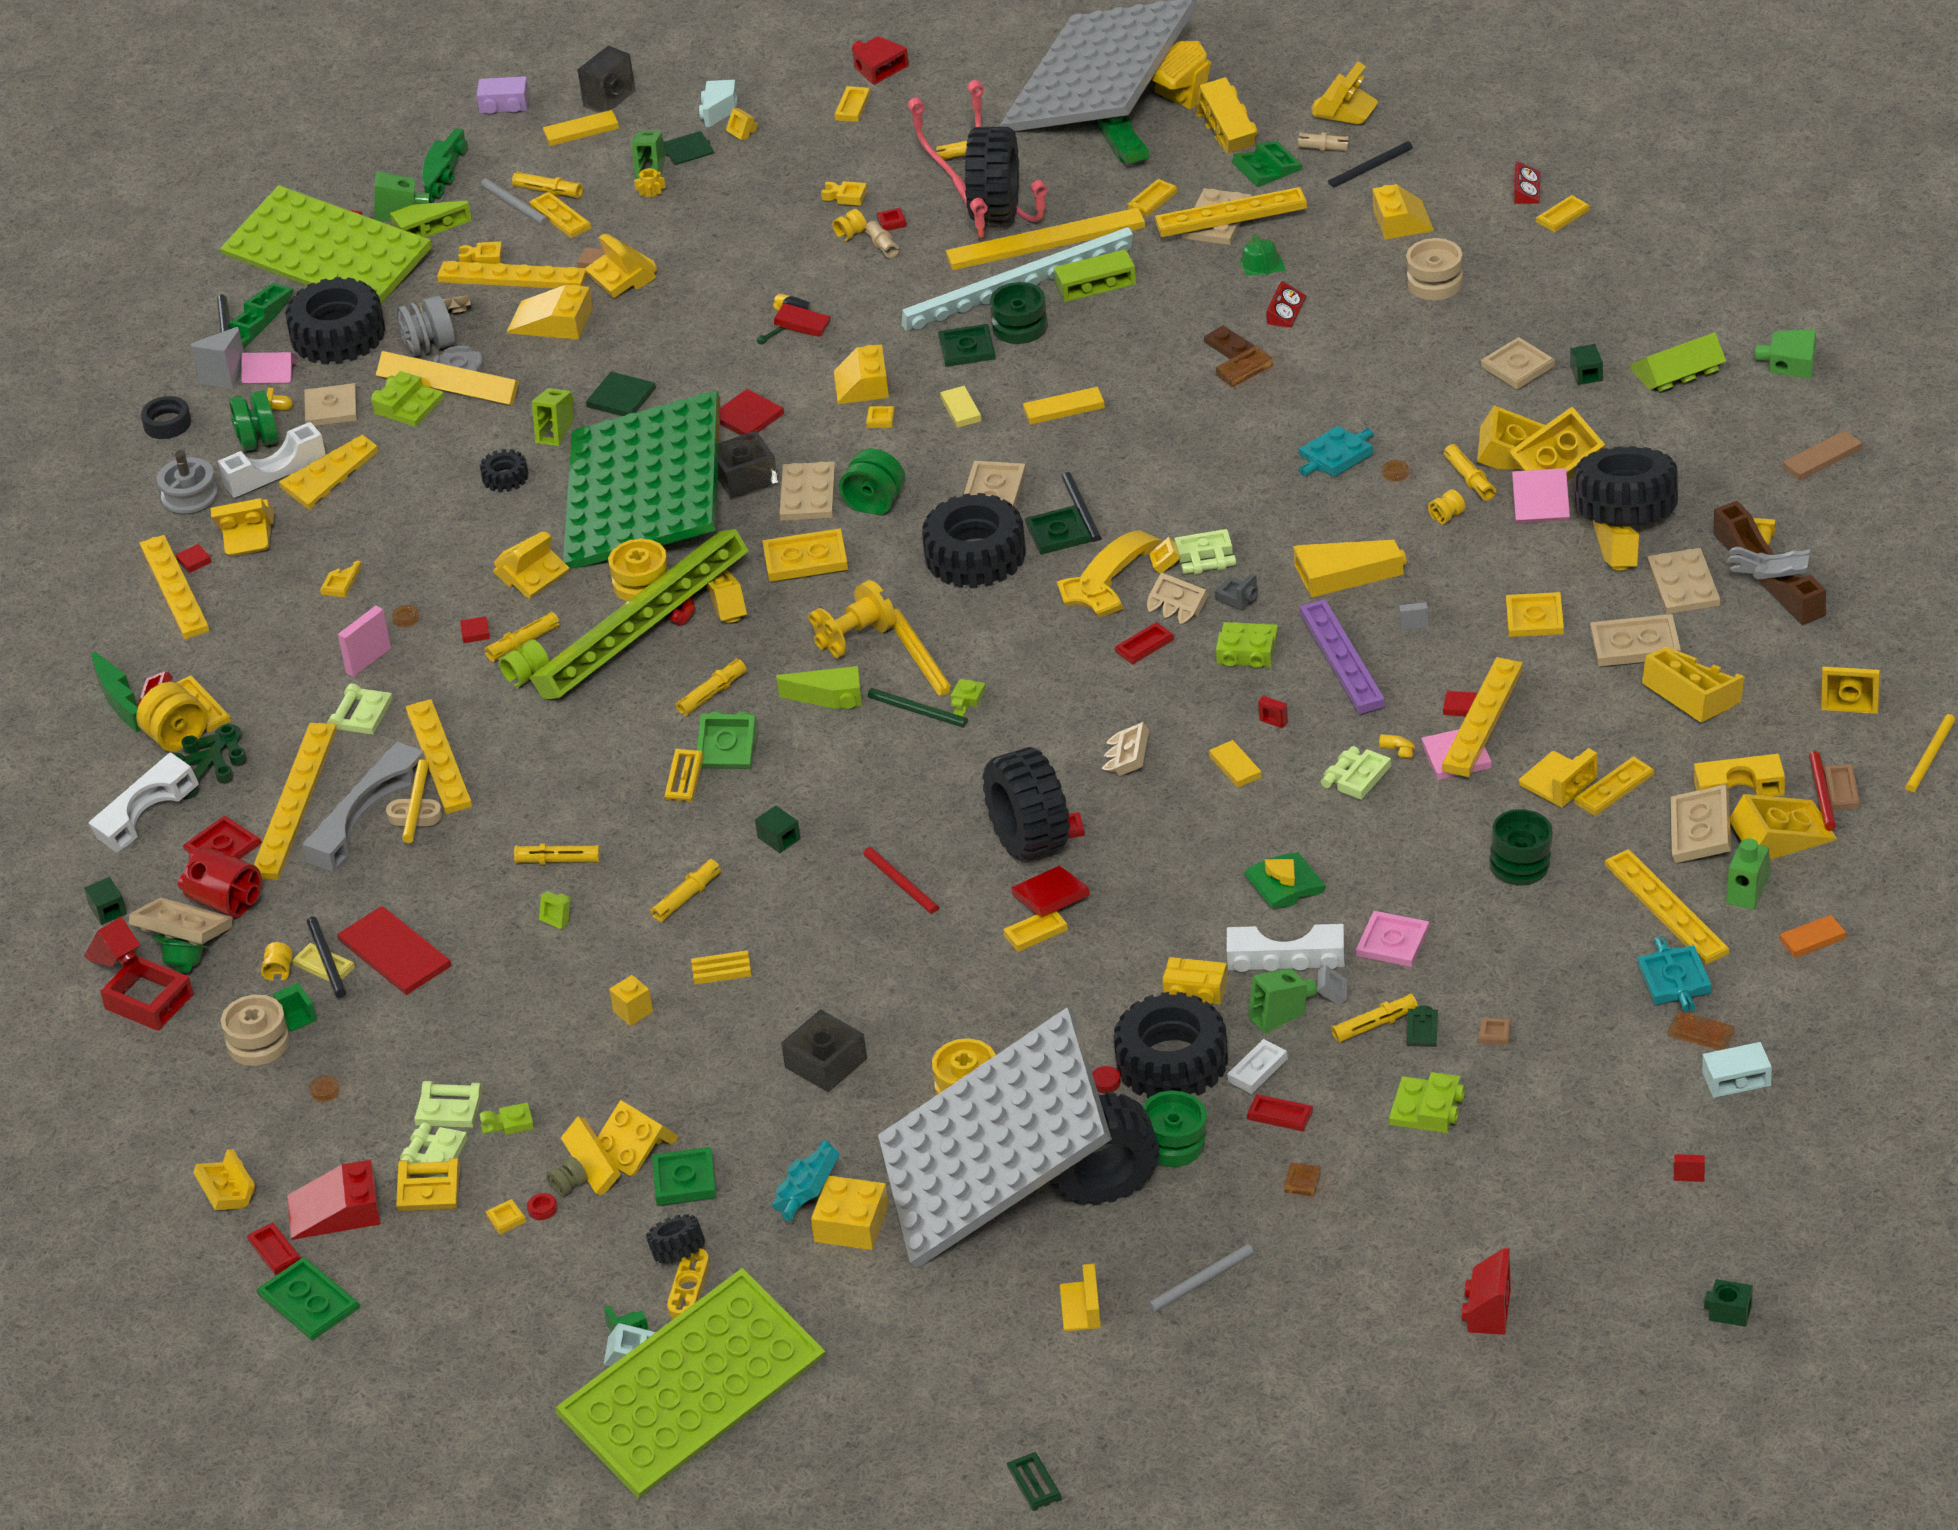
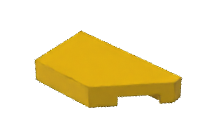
(340, 582)

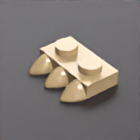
(456, 304)
(1176, 596)
(1128, 750)

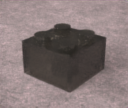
(606, 80)
(745, 464)
(824, 1050)

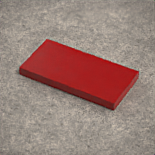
(394, 950)

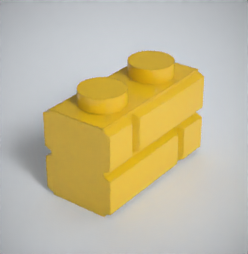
(1196, 978)

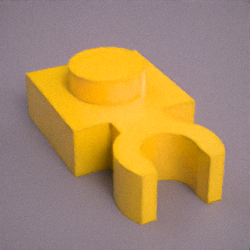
(848, 193)
(483, 253)

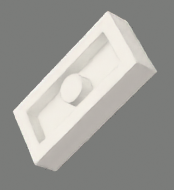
(1257, 1066)

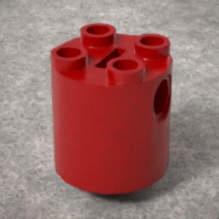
(220, 881)

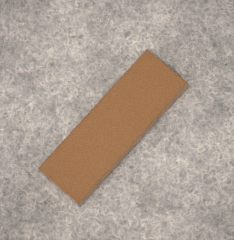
(1822, 455)

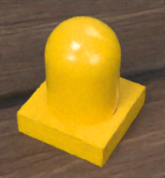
(279, 402)
(1766, 527)

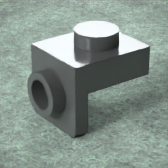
(1238, 592)

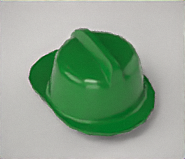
(1261, 257)
(179, 953)

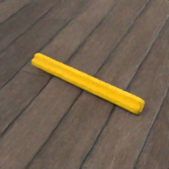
(920, 655)

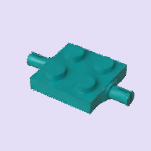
(1336, 451)
(1674, 974)
(805, 1180)

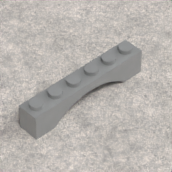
(330, 841)

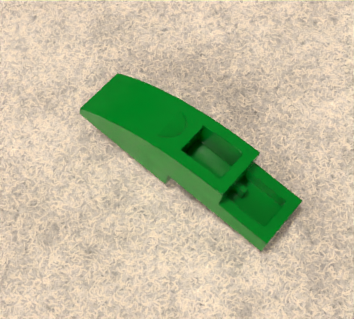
(1122, 139)
(439, 162)

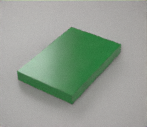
(308, 1298)

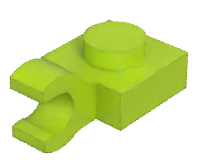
(966, 694)
(510, 1119)

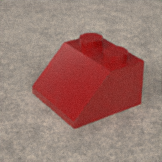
(1488, 1295)

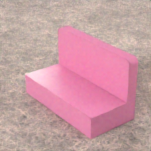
(267, 367)

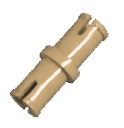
(1323, 142)
(881, 239)

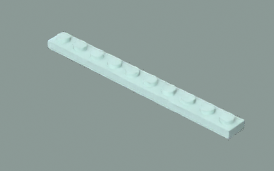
(1034, 272)

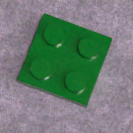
(684, 1176)

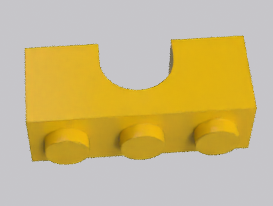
(1760, 773)

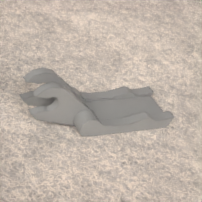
(1768, 566)

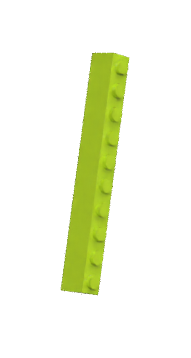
(638, 614)

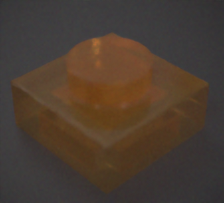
(1302, 1179)

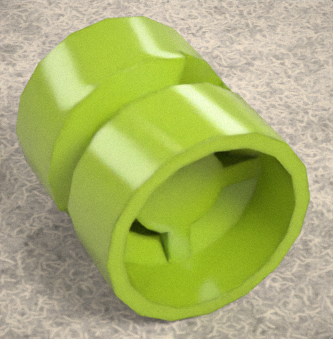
(523, 662)

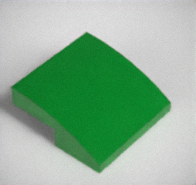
(1273, 156)
(1279, 895)

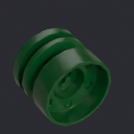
(1520, 847)

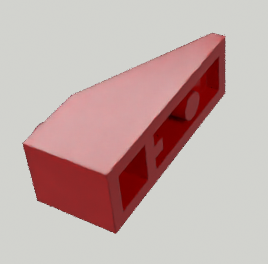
(113, 944)

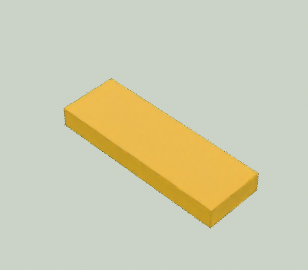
(580, 127)
(560, 214)
(1063, 405)
(216, 714)
(1614, 786)
(588, 1150)

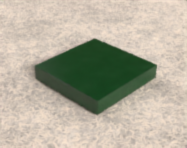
(966, 345)
(620, 394)
(1057, 530)

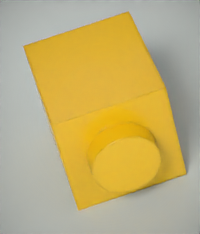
(631, 1000)

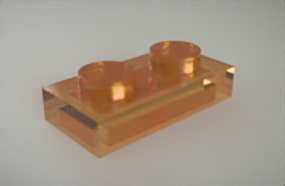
(1244, 366)
(1700, 1031)

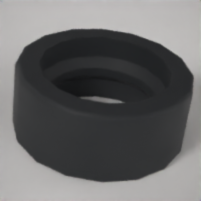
(170, 428)

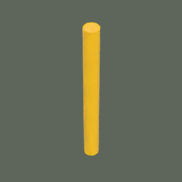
(1930, 753)
(415, 801)

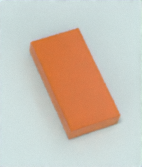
(1812, 936)

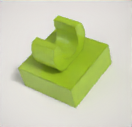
(554, 909)

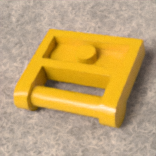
(431, 1192)

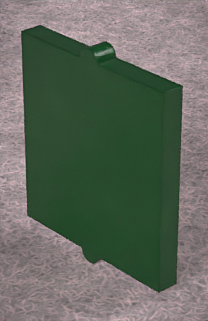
(688, 148)

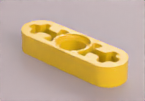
(686, 1274)

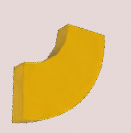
(1089, 594)

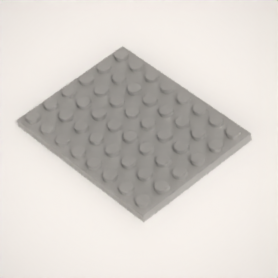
(1099, 65)
(993, 1137)

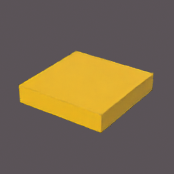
(1534, 614)

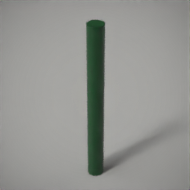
(917, 707)

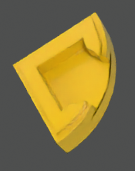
(1281, 869)

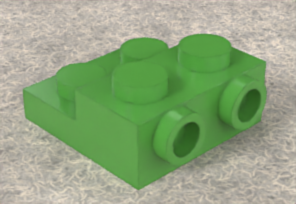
(727, 740)

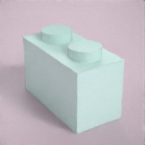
(1736, 1069)

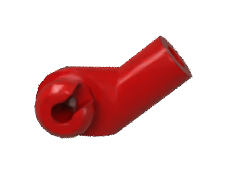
(681, 617)

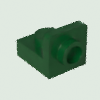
(1422, 1026)

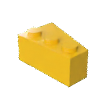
(1225, 114)
(1691, 686)

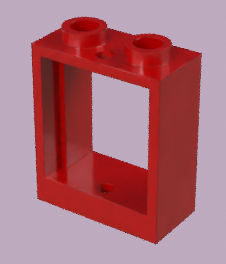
(157, 1014)

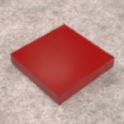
(749, 413)
(225, 837)
(1050, 891)

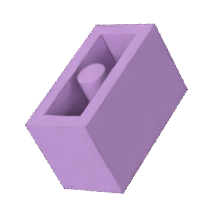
(503, 94)

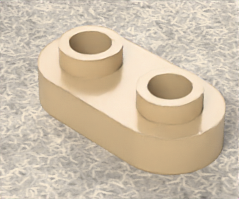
(429, 812)

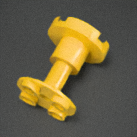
(867, 610)

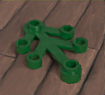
(224, 736)

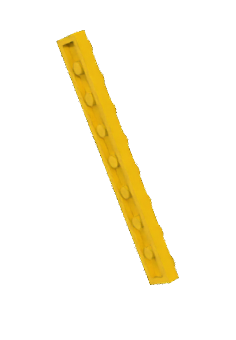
(294, 800)

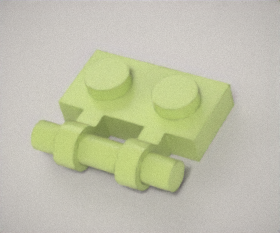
(1203, 546)
(1362, 774)
(441, 1146)

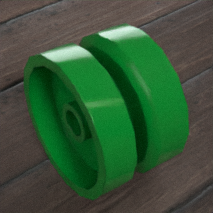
(250, 421)
(872, 481)
(1178, 1126)

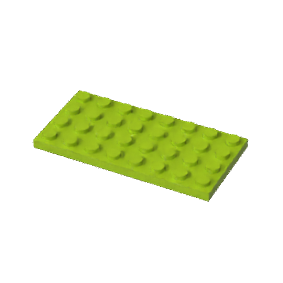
(320, 241)
(690, 1382)

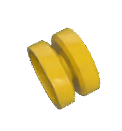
(636, 566)
(170, 715)
(957, 1060)

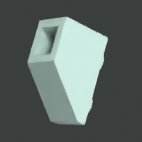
(717, 101)

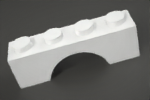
(299, 449)
(165, 781)
(1252, 951)

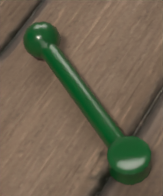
(763, 338)

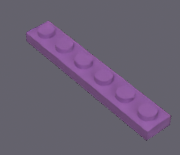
(1342, 657)

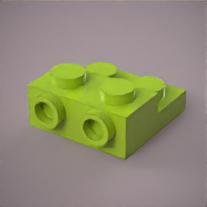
(405, 399)
(1246, 644)
(1428, 1102)

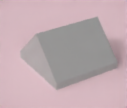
(219, 359)

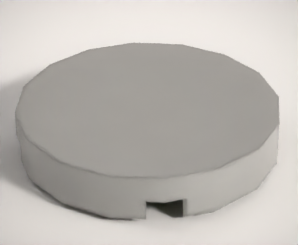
(461, 357)

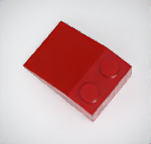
(335, 1202)

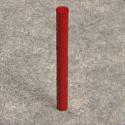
(1822, 791)
(901, 880)

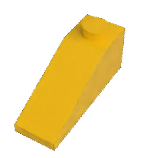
(1618, 545)
(726, 597)

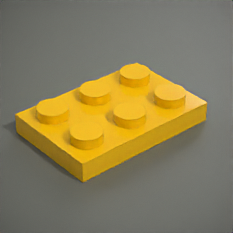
(805, 555)

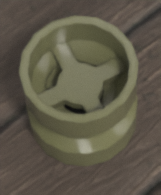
(567, 1176)

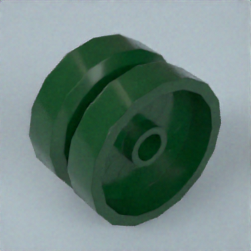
(1018, 313)

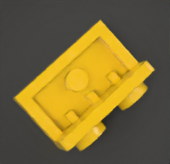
(226, 1182)

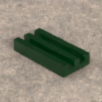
(1042, 1499)

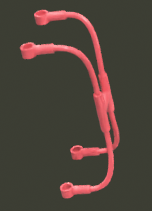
(977, 205)

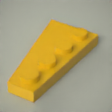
(322, 475)

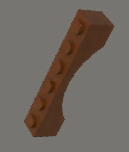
(1797, 593)

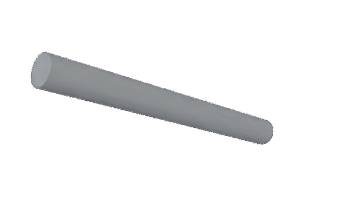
(514, 201)
(1200, 1278)

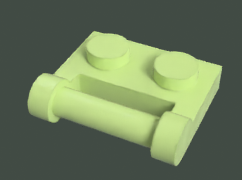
(368, 712)
(448, 1111)

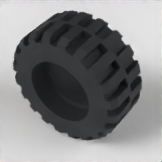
(992, 172)
(335, 320)
(1626, 486)
(978, 561)
(1026, 803)
(1170, 1019)
(1120, 1166)

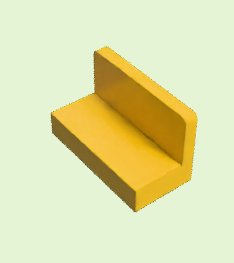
(1081, 1302)

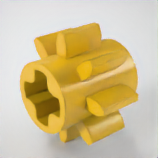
(649, 183)

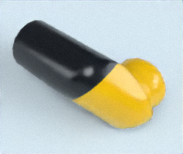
(791, 300)

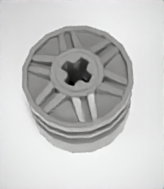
(422, 327)

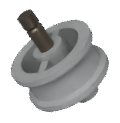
(187, 484)

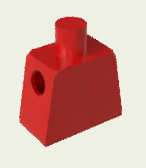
(879, 58)

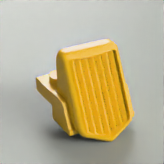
(1182, 73)
(1345, 100)
(620, 267)
(245, 526)
(530, 565)

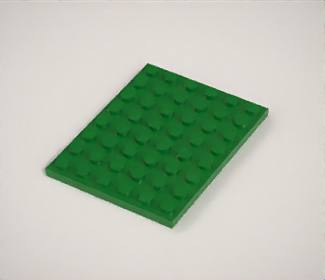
(643, 478)

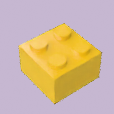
(850, 1212)

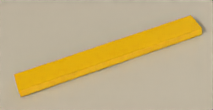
(1044, 238)

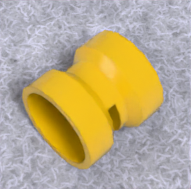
(851, 224)
(1447, 506)
(276, 961)

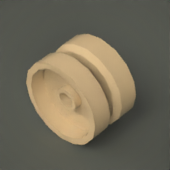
(1434, 269)
(255, 1030)

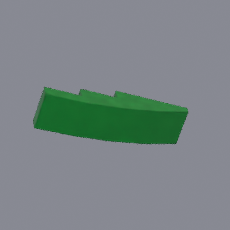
(260, 311)
(116, 690)

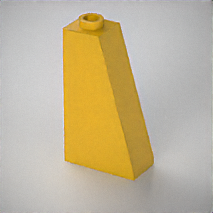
(1347, 564)

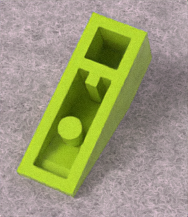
(431, 218)
(825, 688)

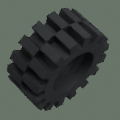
(501, 461)
(675, 1238)

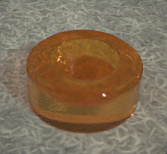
(1395, 470)
(405, 616)
(324, 1088)

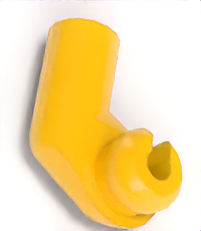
(1398, 743)

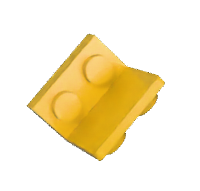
(1561, 778)
(631, 1136)

